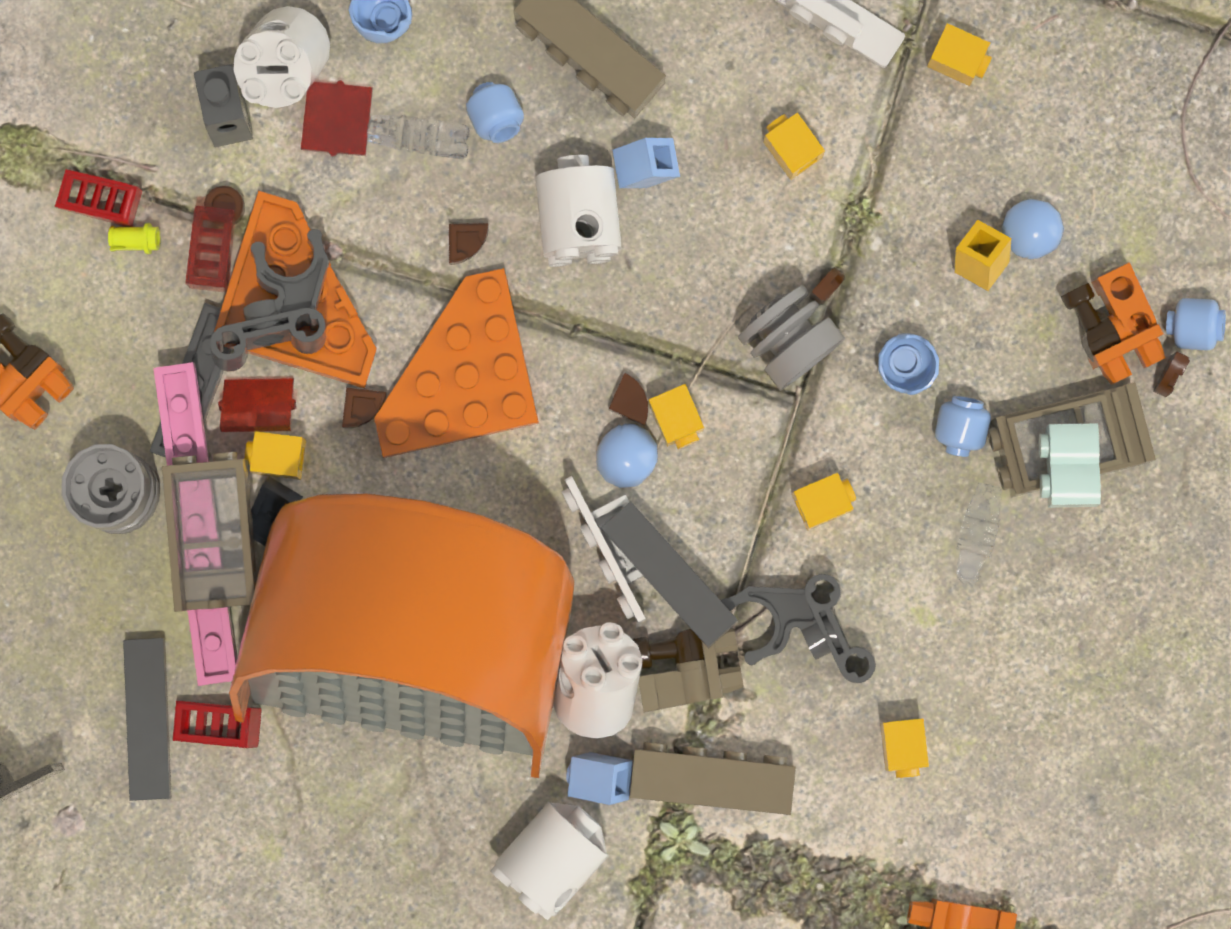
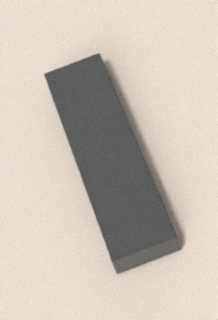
(207, 372)
(669, 574)
(147, 719)

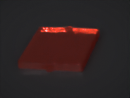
(336, 118)
(257, 405)

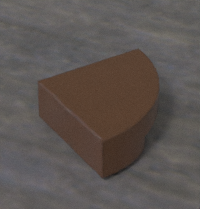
(466, 241)
(827, 286)
(1174, 367)
(630, 400)
(361, 406)

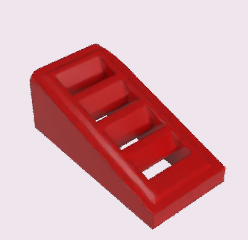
(128, 207)
(249, 728)

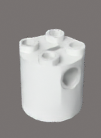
(281, 57)
(582, 199)
(597, 681)
(552, 858)

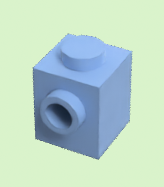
(646, 163)
(599, 778)

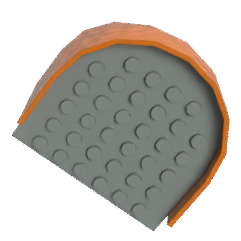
(407, 623)

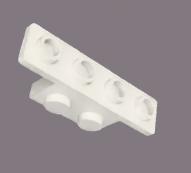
(849, 25)
(615, 564)

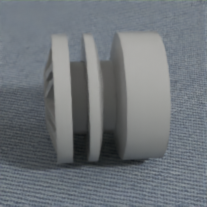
(791, 337)
(93, 475)

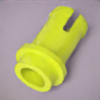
(134, 238)

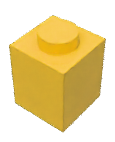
(960, 55)
(792, 144)
(982, 255)
(676, 417)
(276, 455)
(824, 500)
(904, 747)

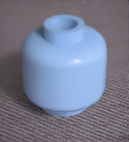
(495, 112)
(1196, 324)
(962, 425)

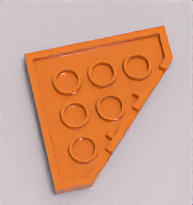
(284, 231)
(464, 376)

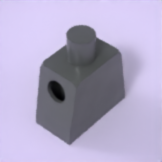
(222, 105)

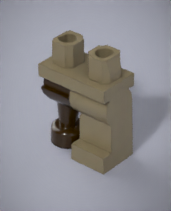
(695, 674)

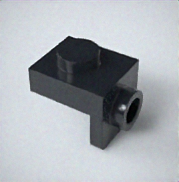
(267, 505)

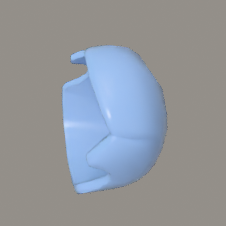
(381, 19)
(1034, 228)
(908, 363)
(626, 455)

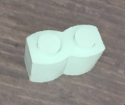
(1071, 465)

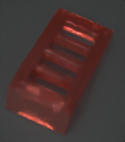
(223, 266)

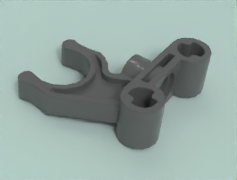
(278, 319)
(816, 621)

